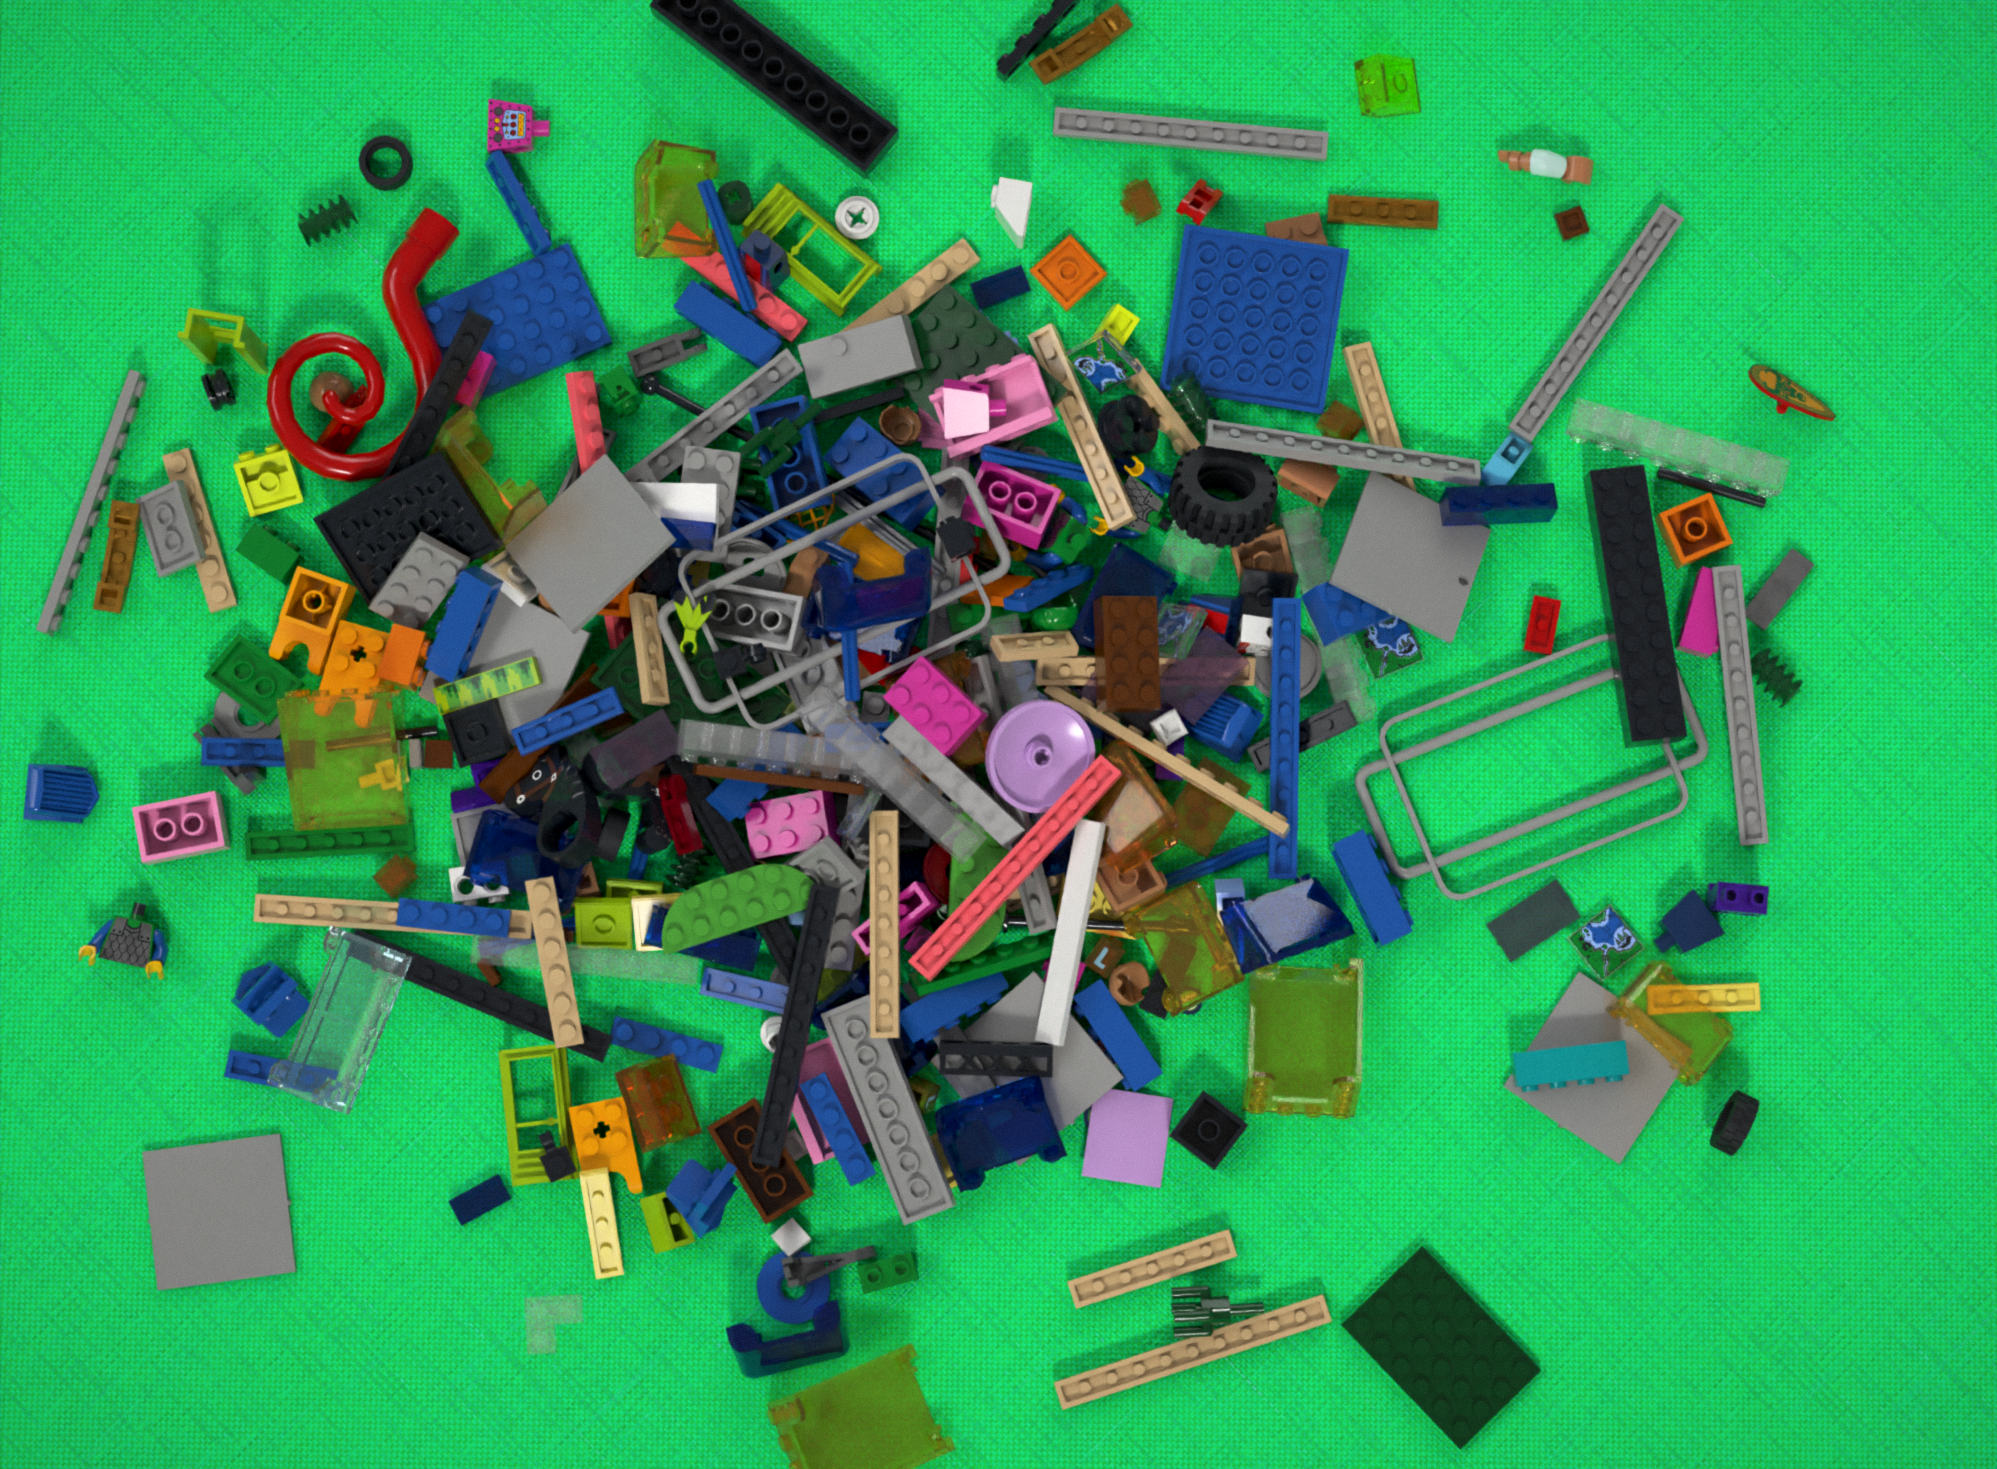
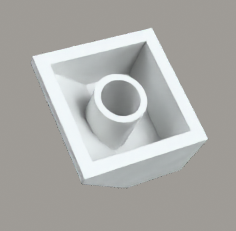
(1012, 207)

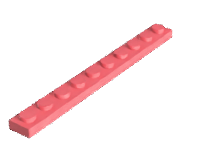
(590, 448)
(1015, 868)

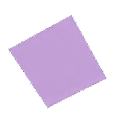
(1128, 1138)

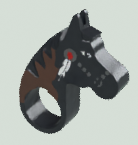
(641, 789)

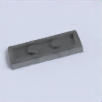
(1778, 589)

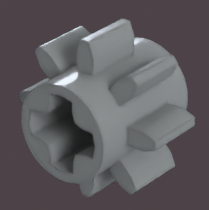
(859, 852)

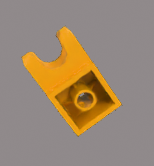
(307, 623)
(342, 666)
(613, 1151)

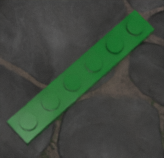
(965, 616)
(329, 842)
(987, 963)

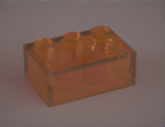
(1203, 816)
(658, 1103)

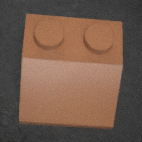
(1308, 480)

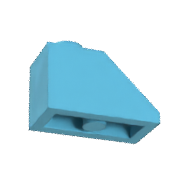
(1506, 460)

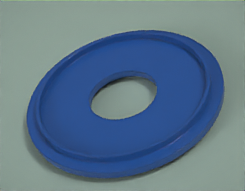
(781, 1307)

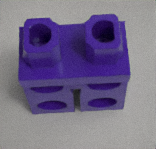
(1737, 898)

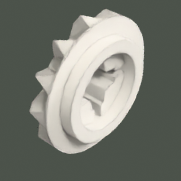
(854, 206)

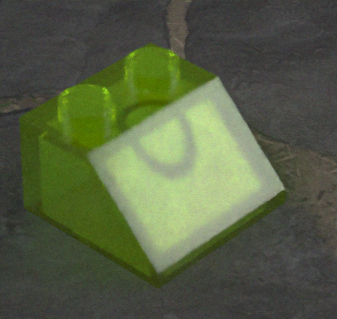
(1387, 86)

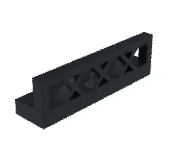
(992, 1049)

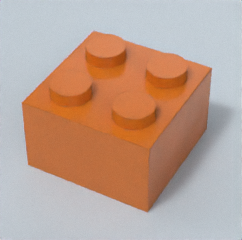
(1693, 530)
(405, 658)

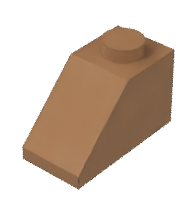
(803, 570)

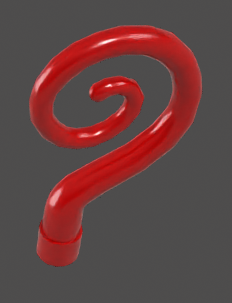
(423, 245)

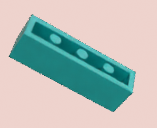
(1569, 1064)

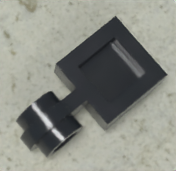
(731, 661)

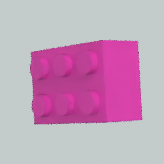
(1016, 502)
(935, 706)
(790, 824)

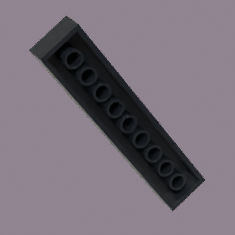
(782, 79)
(1634, 606)

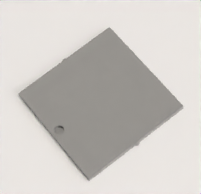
(590, 543)
(1406, 559)
(515, 635)
(1079, 1067)
(1604, 1112)
(219, 1211)

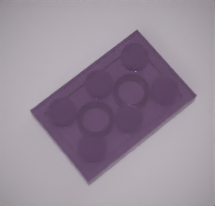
(1203, 676)

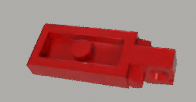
(339, 436)

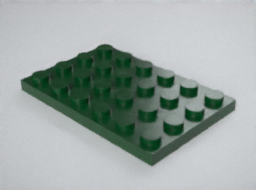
(961, 342)
(622, 672)
(1440, 1347)

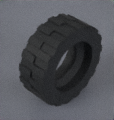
(1734, 1123)

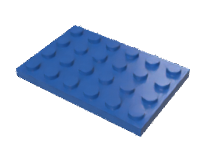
(539, 316)

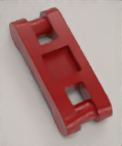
(1199, 201)

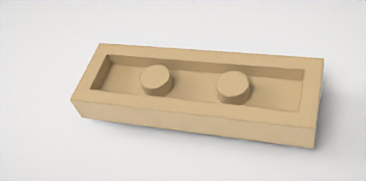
(1034, 645)

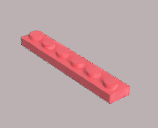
(770, 308)

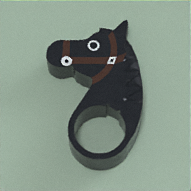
(564, 797)

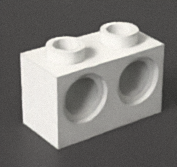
(478, 892)

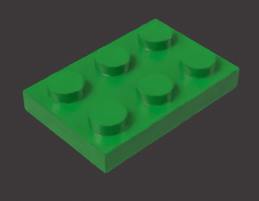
(252, 679)

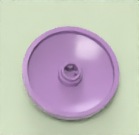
(1038, 754)

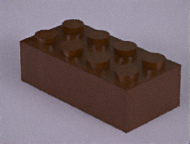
(1126, 654)
(768, 1187)

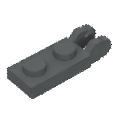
(664, 353)

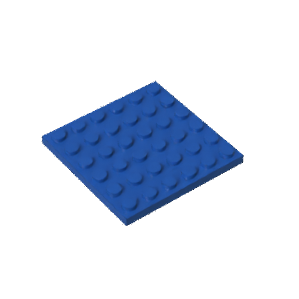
(1255, 317)

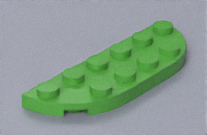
(964, 880)
(734, 905)

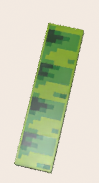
(487, 685)

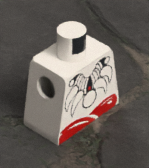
(1253, 636)

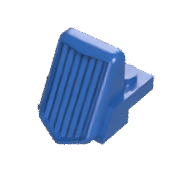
(1226, 726)
(59, 793)
(270, 998)
(701, 1195)

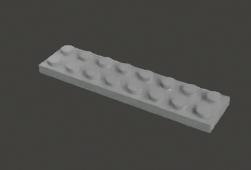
(889, 1113)

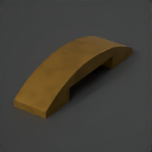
(1082, 46)
(119, 557)

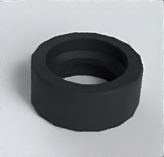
(385, 142)
(612, 833)

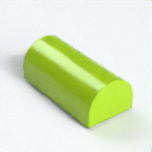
(629, 887)

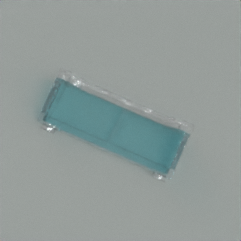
(342, 1021)

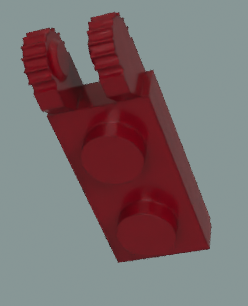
(679, 814)

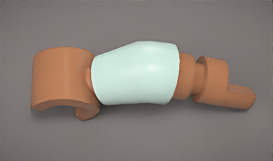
(1549, 164)

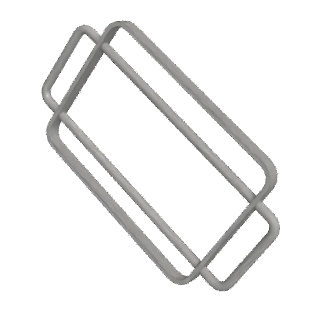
(976, 582)
(1432, 864)

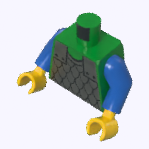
(1146, 499)
(1062, 539)
(130, 942)

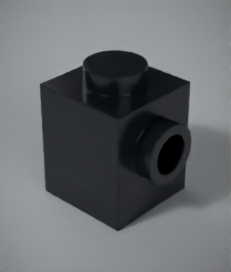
(957, 537)

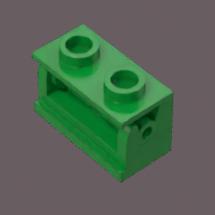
(621, 391)
(270, 553)
(887, 1272)

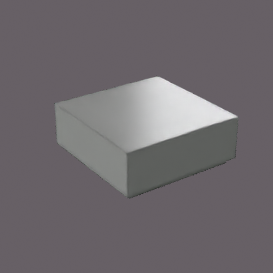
(416, 753)

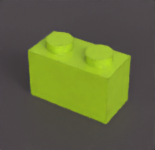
(665, 1223)

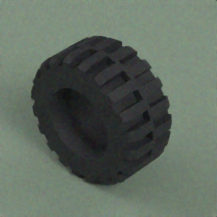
(1219, 520)

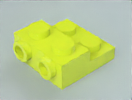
(268, 480)

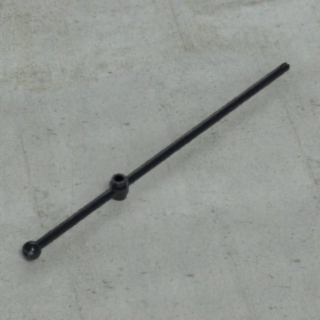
(652, 385)

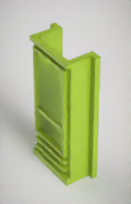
(776, 212)
(204, 339)
(526, 1164)

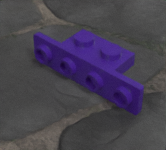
(474, 797)

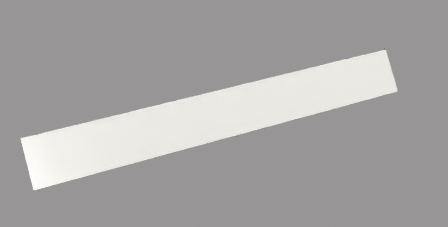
(1070, 932)

